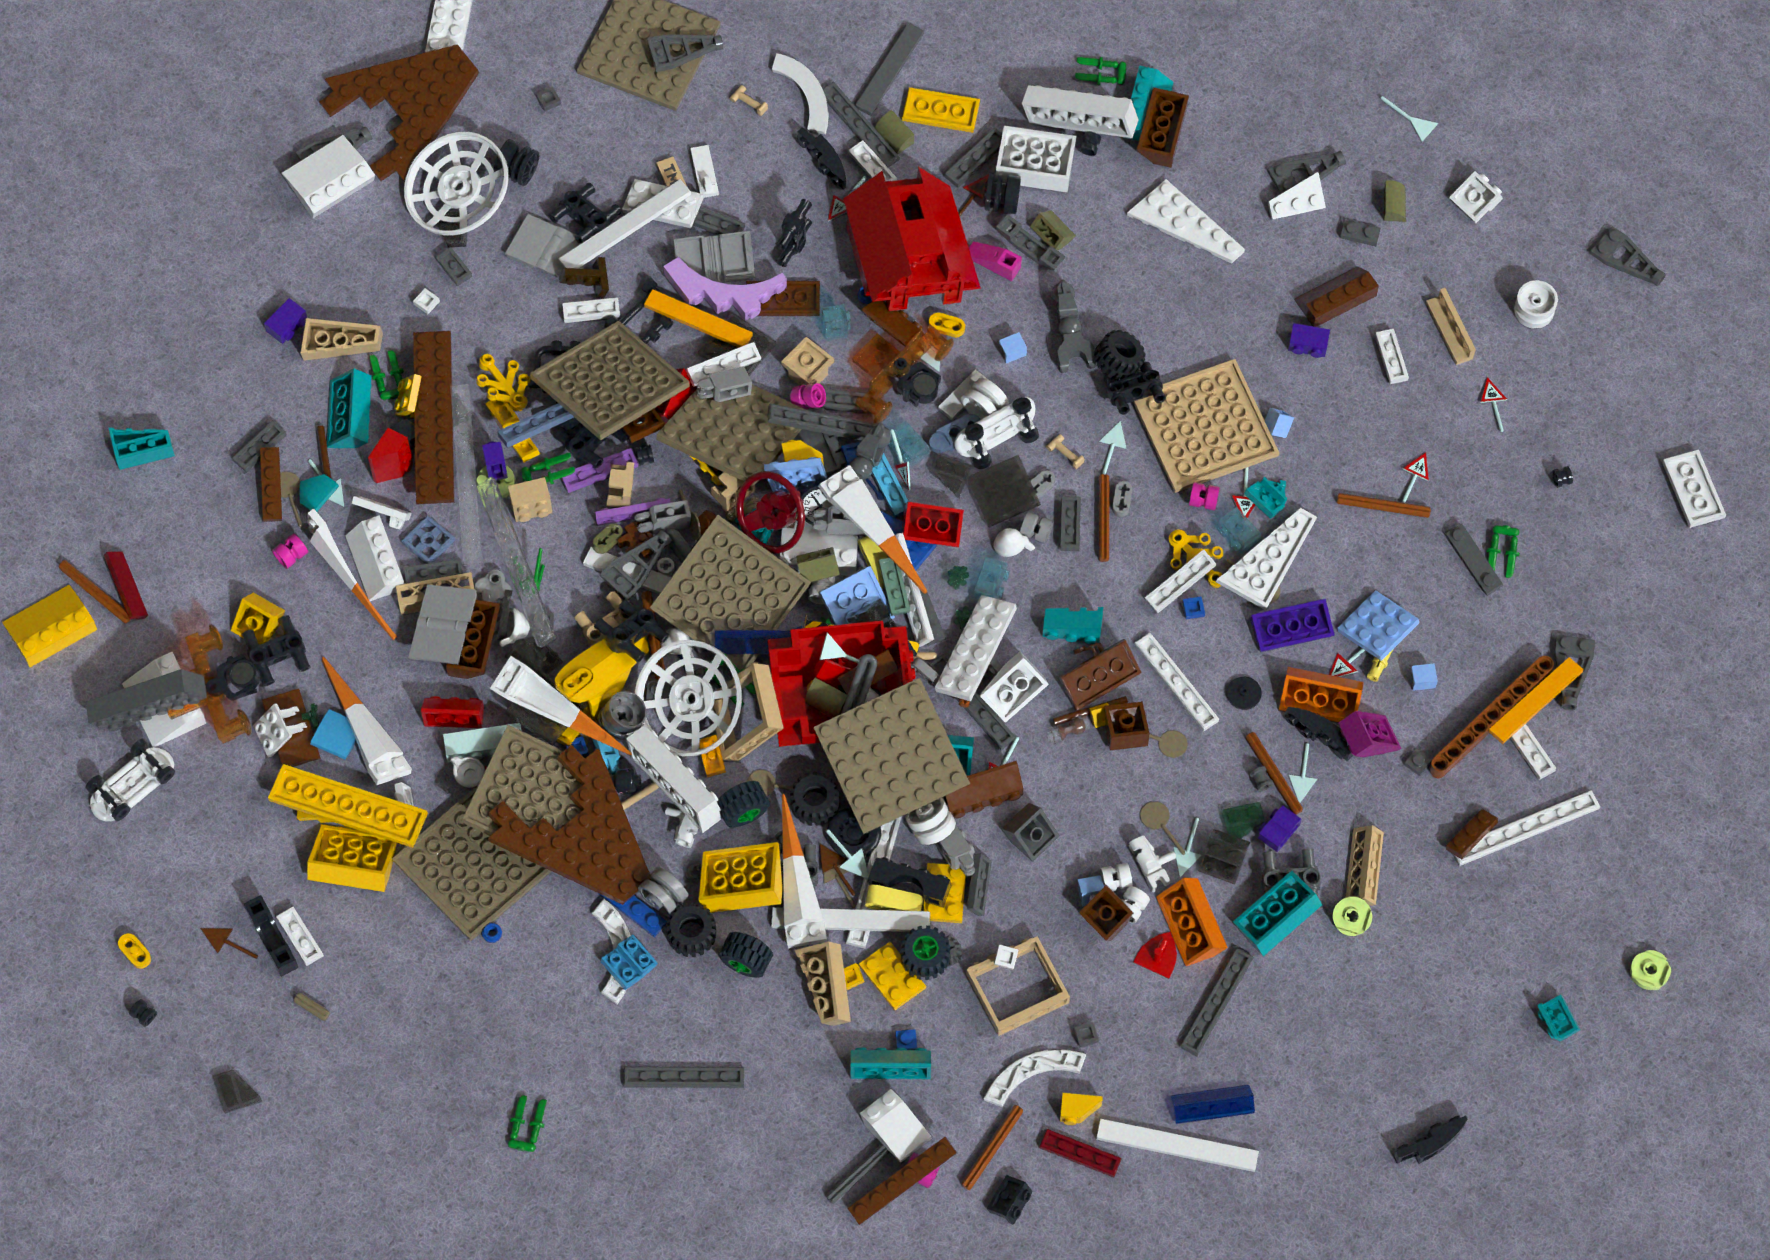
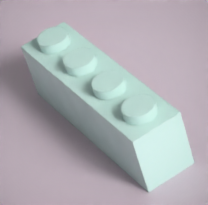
(474, 743)

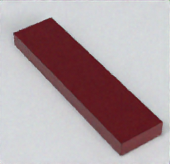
(126, 585)
(1080, 1153)

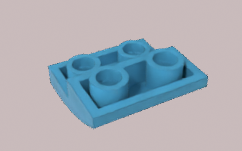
(334, 735)
(629, 962)

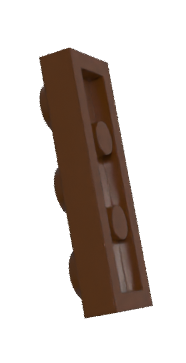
(1472, 834)

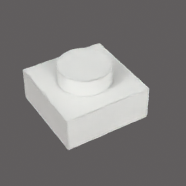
(426, 301)
(1006, 957)

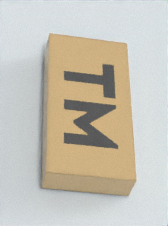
(669, 171)

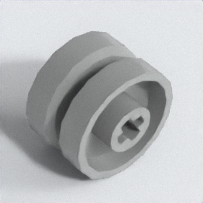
(663, 891)

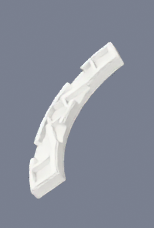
(810, 86)
(618, 932)
(1029, 1066)

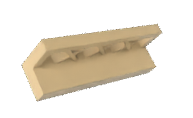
(1451, 327)
(414, 601)
(1368, 863)

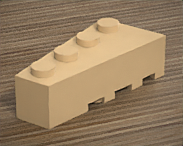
(337, 338)
(827, 981)

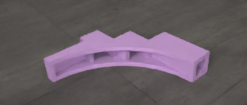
(722, 296)

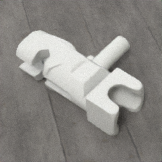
(684, 830)
(1150, 863)

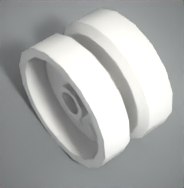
(1535, 304)
(984, 398)
(931, 822)

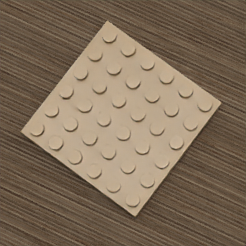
(1206, 426)

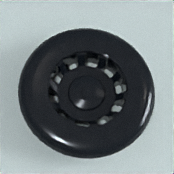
(851, 834)

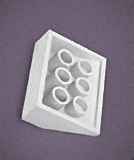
(1036, 156)
(328, 176)
(813, 540)
(161, 727)

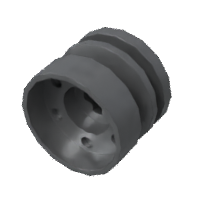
(622, 715)

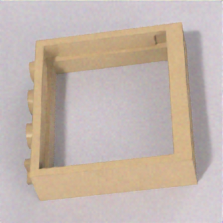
(769, 709)
(1032, 1012)

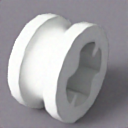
(661, 562)

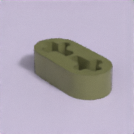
(604, 536)

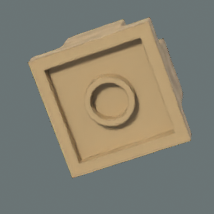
(807, 363)
(620, 485)
(728, 495)

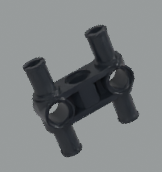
(584, 212)
(793, 233)
(1135, 388)
(587, 443)
(623, 637)
(276, 650)

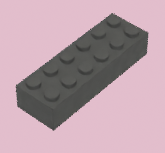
(146, 700)

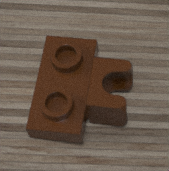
(635, 538)

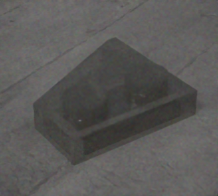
(234, 1091)

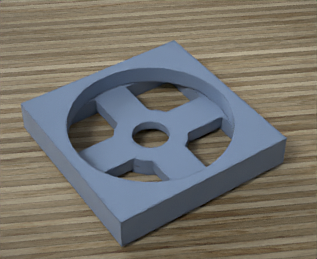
(428, 522)

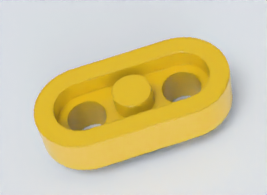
(947, 324)
(135, 951)

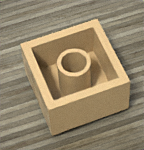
(530, 499)

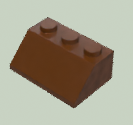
(892, 322)

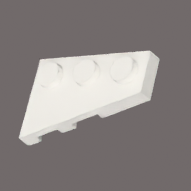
(1299, 199)

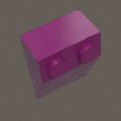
(1368, 734)

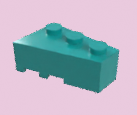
(140, 446)
(1073, 625)

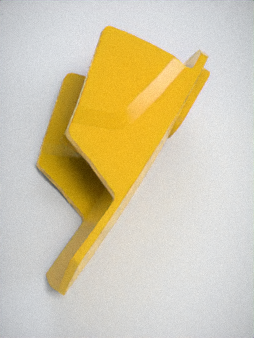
(596, 675)

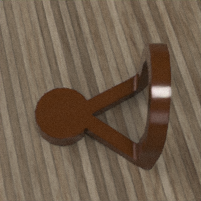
(1090, 647)

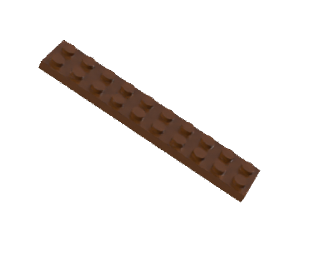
(434, 418)

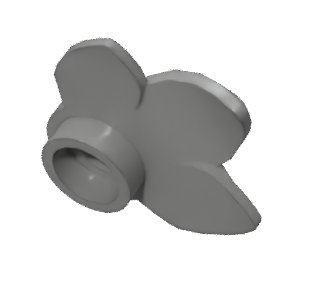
(492, 590)

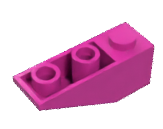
(996, 259)

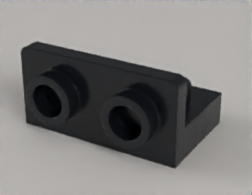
(1010, 1199)

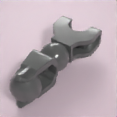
(1070, 328)
(870, 451)

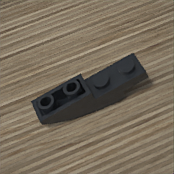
(828, 159)
(1314, 725)
(1439, 1138)

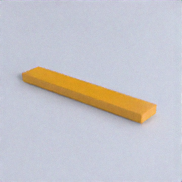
(698, 319)
(1535, 700)

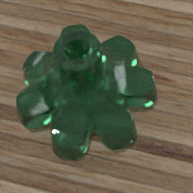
(957, 576)
(963, 617)
(312, 715)

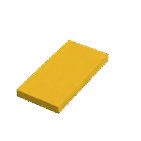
(941, 110)

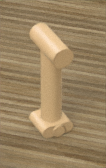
(739, 94)
(1056, 443)

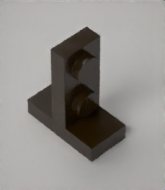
(588, 277)

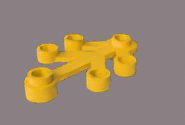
(487, 364)
(1192, 552)

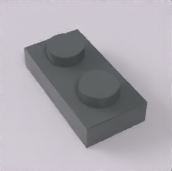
(1360, 233)
(454, 266)

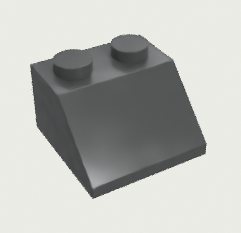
(1031, 831)

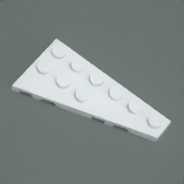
(1179, 217)
(1264, 567)

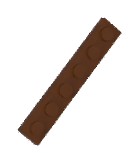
(902, 1180)

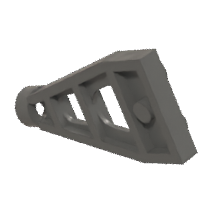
(661, 55)
(353, 136)
(1282, 174)
(1611, 243)
(620, 580)
(1576, 648)

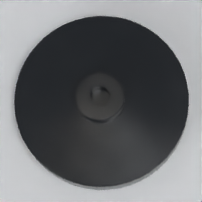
(1244, 693)

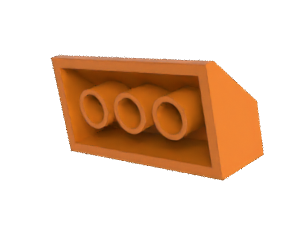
(1321, 694)
(1191, 921)

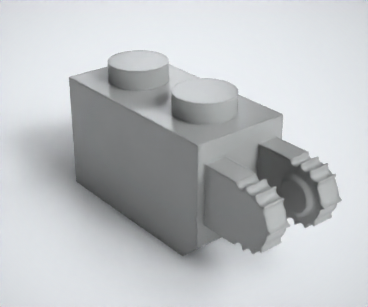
(725, 385)
(665, 517)
(836, 522)
(957, 851)

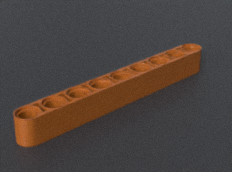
(1484, 722)

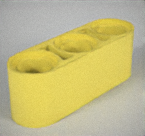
(872, 555)
(892, 899)

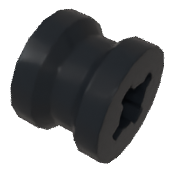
(644, 455)
(1562, 476)

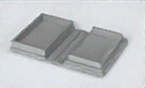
(541, 245)
(718, 257)
(442, 624)

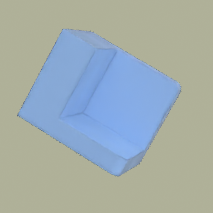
(1013, 347)
(1278, 422)
(1424, 677)
(1088, 887)

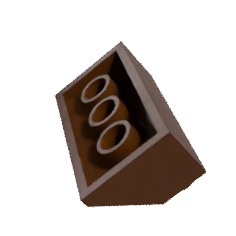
(1163, 126)
(1337, 296)
(476, 642)
(986, 789)

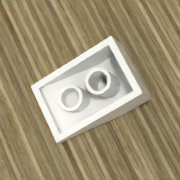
(1013, 687)
(895, 1125)

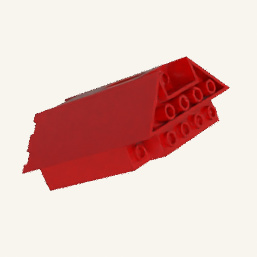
(909, 256)
(794, 662)

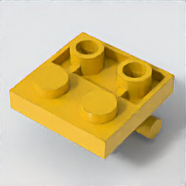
(408, 393)

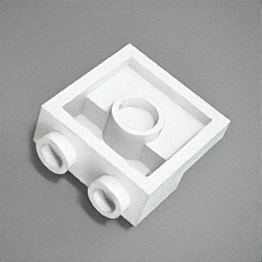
(1476, 196)

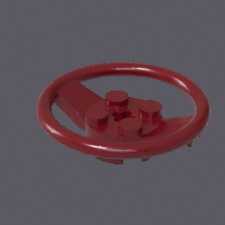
(773, 511)

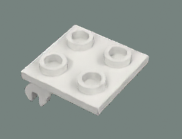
(272, 729)

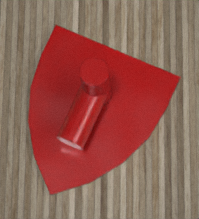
(1158, 955)

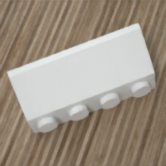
(374, 558)

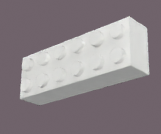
(1080, 111)
(674, 779)

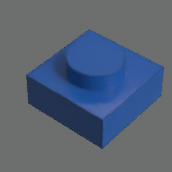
(849, 451)
(1193, 607)
(580, 745)
(906, 1039)

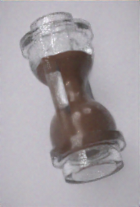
(1076, 726)

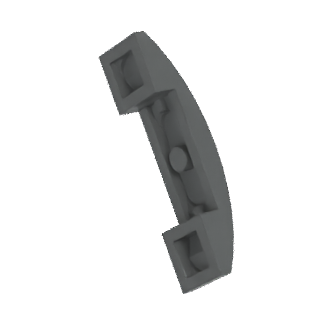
(1029, 245)

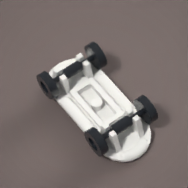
(995, 429)
(131, 783)

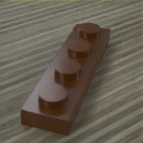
(271, 484)

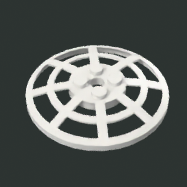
(451, 178)
(683, 688)

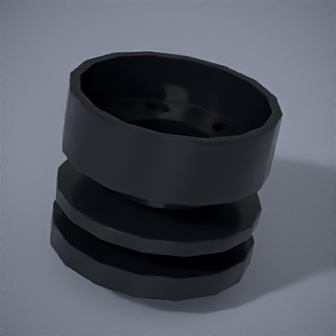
(520, 161)
(1002, 193)

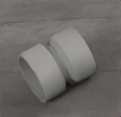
(1030, 525)

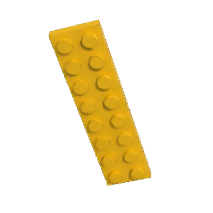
(348, 805)

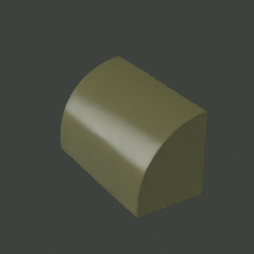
(895, 132)
(1394, 201)
(1052, 230)
(818, 564)
(825, 698)

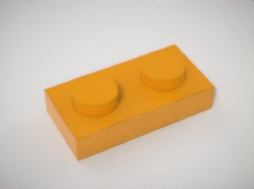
(713, 759)

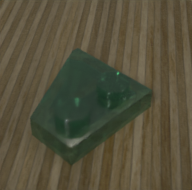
(1243, 819)

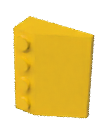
(50, 625)
(351, 858)
(741, 877)

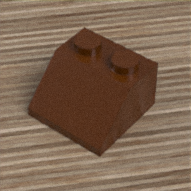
(1126, 726)
(1107, 913)

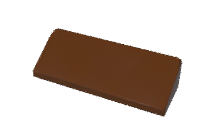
(885, 666)

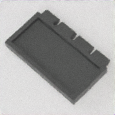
(826, 444)

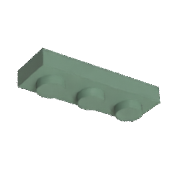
(894, 587)

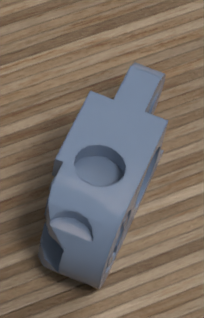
(942, 441)

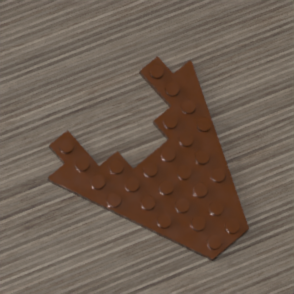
(420, 91)
(592, 847)

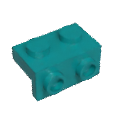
(1558, 1018)

